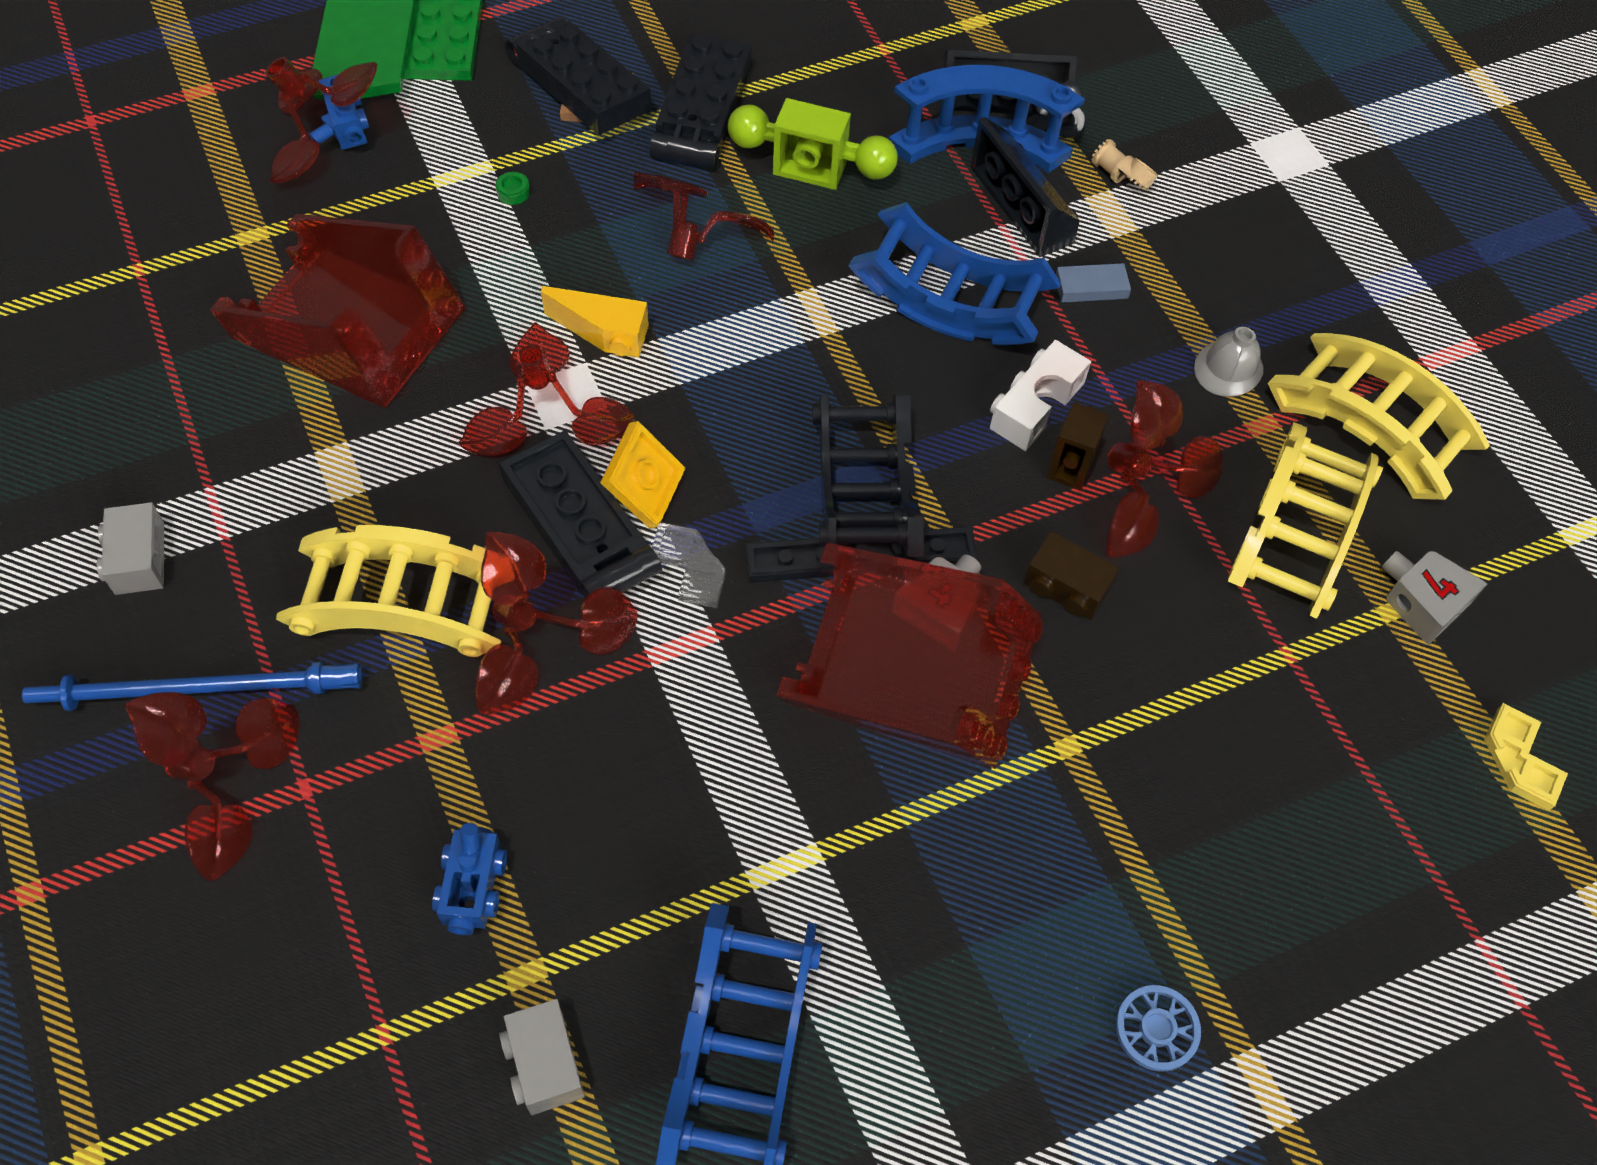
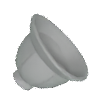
(1230, 364)

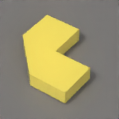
(1525, 775)

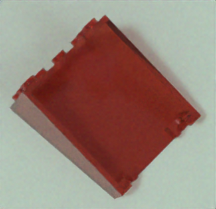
(352, 307)
(919, 654)

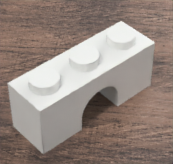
(1053, 374)

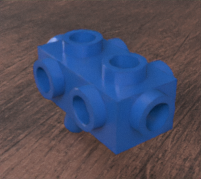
(343, 122)
(469, 874)

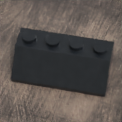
(1054, 67)
(1022, 190)

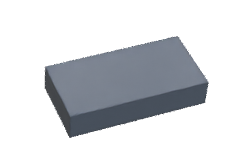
(1093, 282)

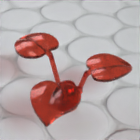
(295, 89)
(684, 234)
(535, 364)
(1154, 417)
(507, 573)
(166, 735)

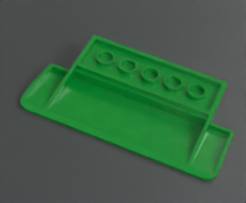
(402, 37)

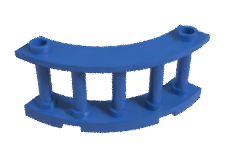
(934, 135)
(941, 312)
(700, 1038)

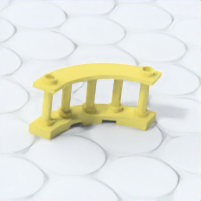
(1370, 422)
(1280, 489)
(400, 546)

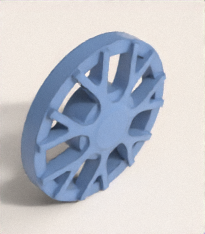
(1158, 1028)

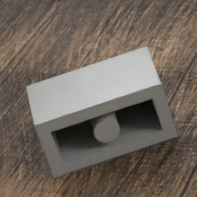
(132, 548)
(542, 1058)

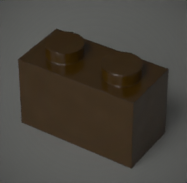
(1077, 445)
(1070, 576)

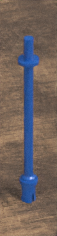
(315, 678)

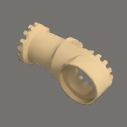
(1123, 166)

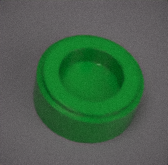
(512, 188)

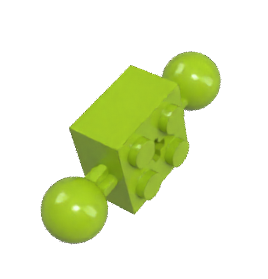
(812, 143)

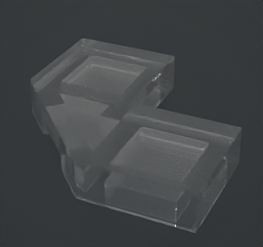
(703, 571)

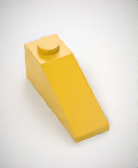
(602, 320)

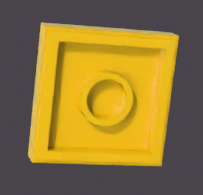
(643, 475)

